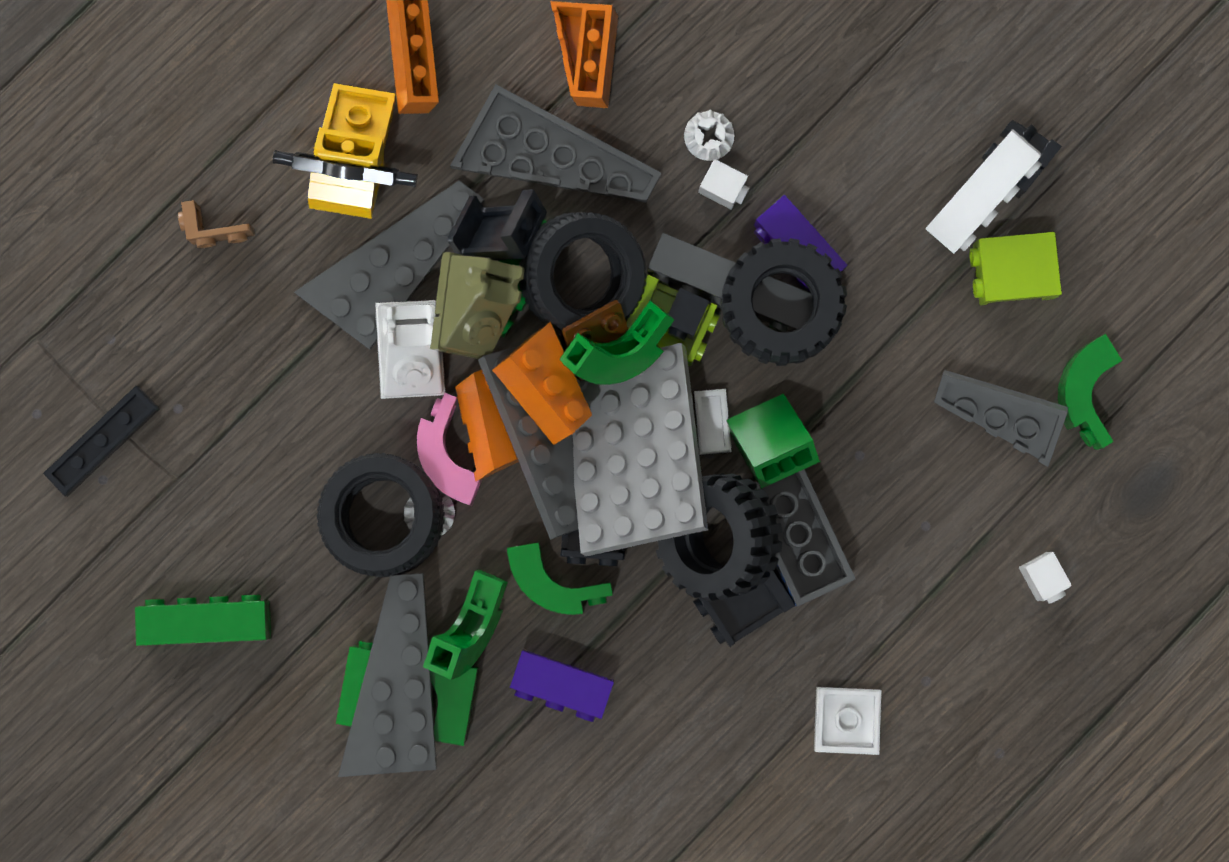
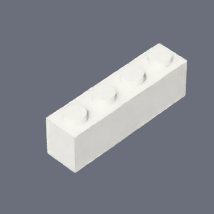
(984, 191)

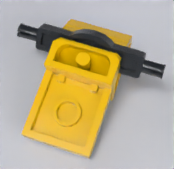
(350, 153)

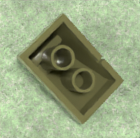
(473, 304)

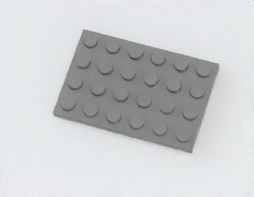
(639, 459)

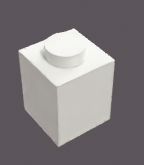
(724, 185)
(1045, 577)

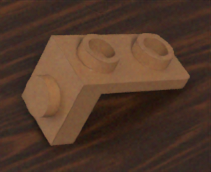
(191, 222)

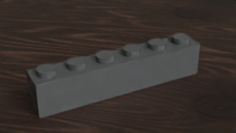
(706, 273)

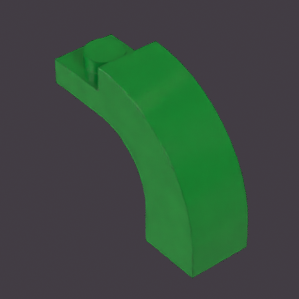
(621, 358)
(1077, 386)
(534, 581)
(467, 638)

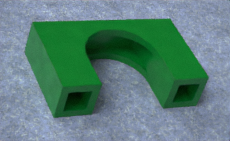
(453, 696)

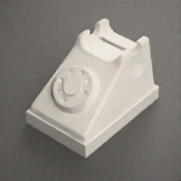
(404, 350)

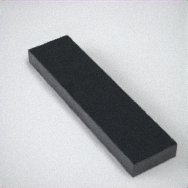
(101, 441)

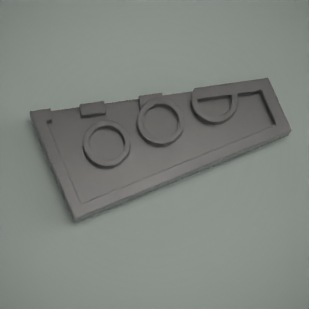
(1016, 417)

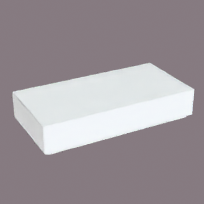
(711, 421)

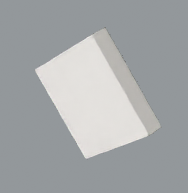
(847, 720)

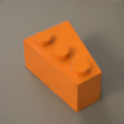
(588, 49)
(545, 385)
(486, 430)

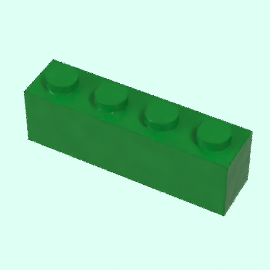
(202, 622)

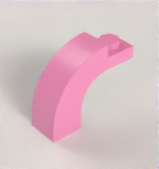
(434, 458)

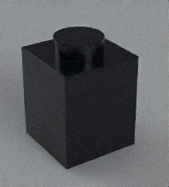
(688, 313)

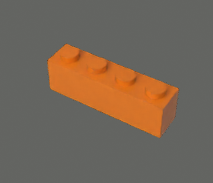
(412, 56)

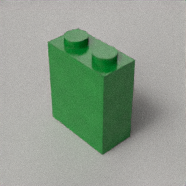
(773, 441)

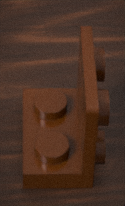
(599, 326)

